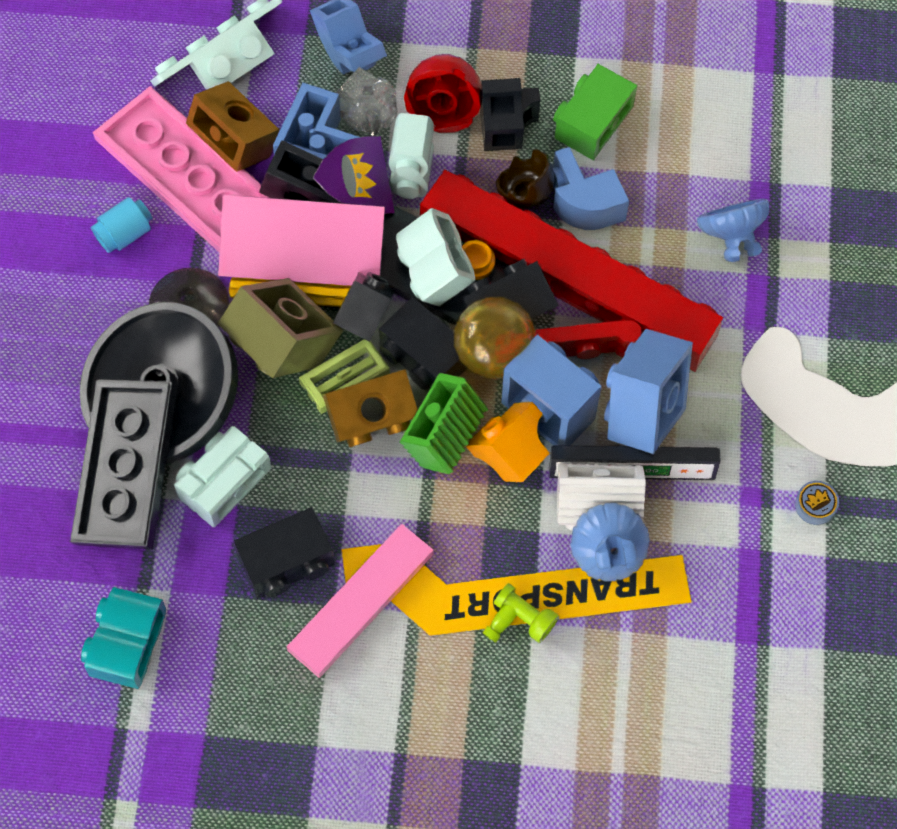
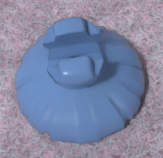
(736, 224)
(609, 528)

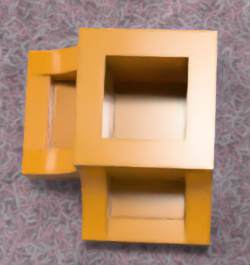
(511, 442)

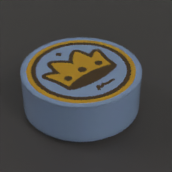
(816, 502)

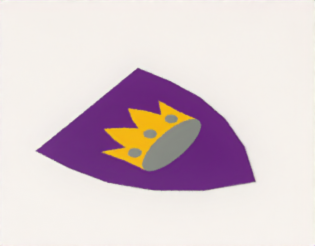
(357, 173)

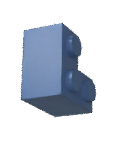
(313, 122)

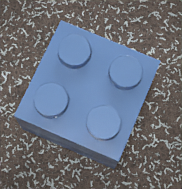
(557, 387)
(648, 390)

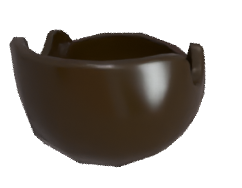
(527, 180)

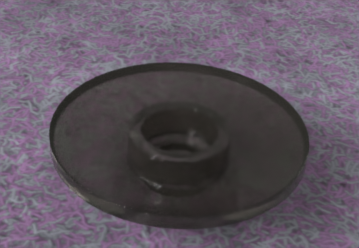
(208, 291)

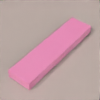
(360, 600)

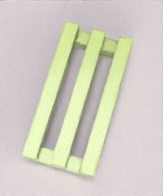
(315, 393)

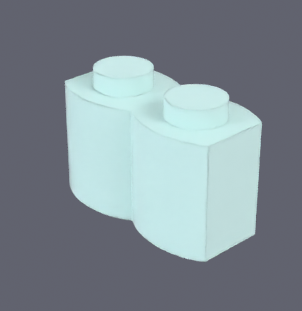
(411, 155)
(434, 257)

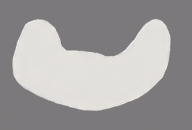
(816, 409)

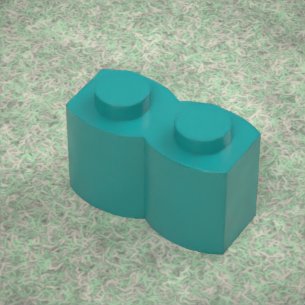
(124, 637)

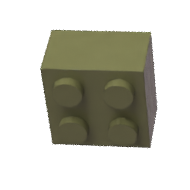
(279, 327)

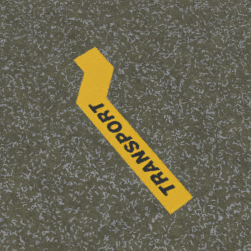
(568, 592)

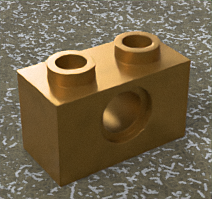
(232, 126)
(345, 407)

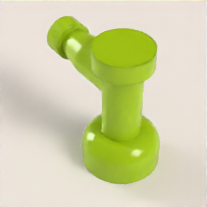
(513, 605)

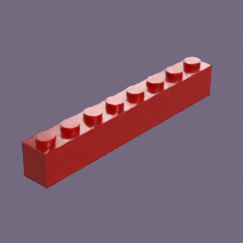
(575, 272)

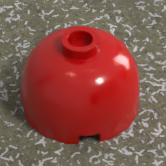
(445, 91)

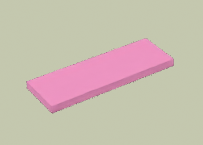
(174, 162)

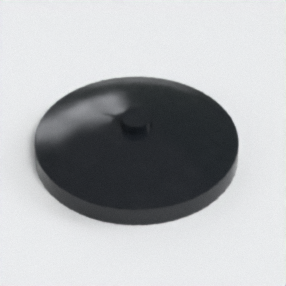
(169, 346)

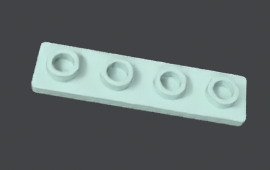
(229, 54)

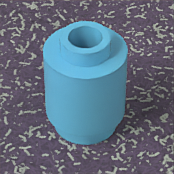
(122, 224)

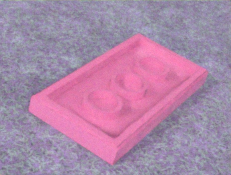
(299, 240)

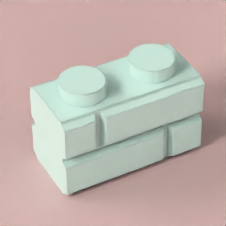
(222, 475)

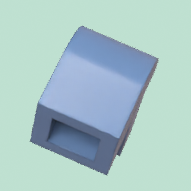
(346, 36)
(589, 201)

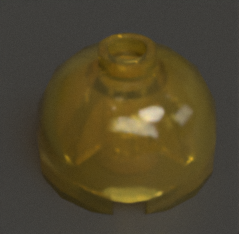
(492, 335)

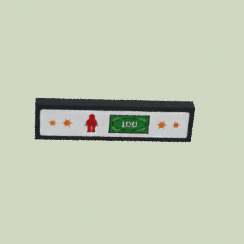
(664, 464)

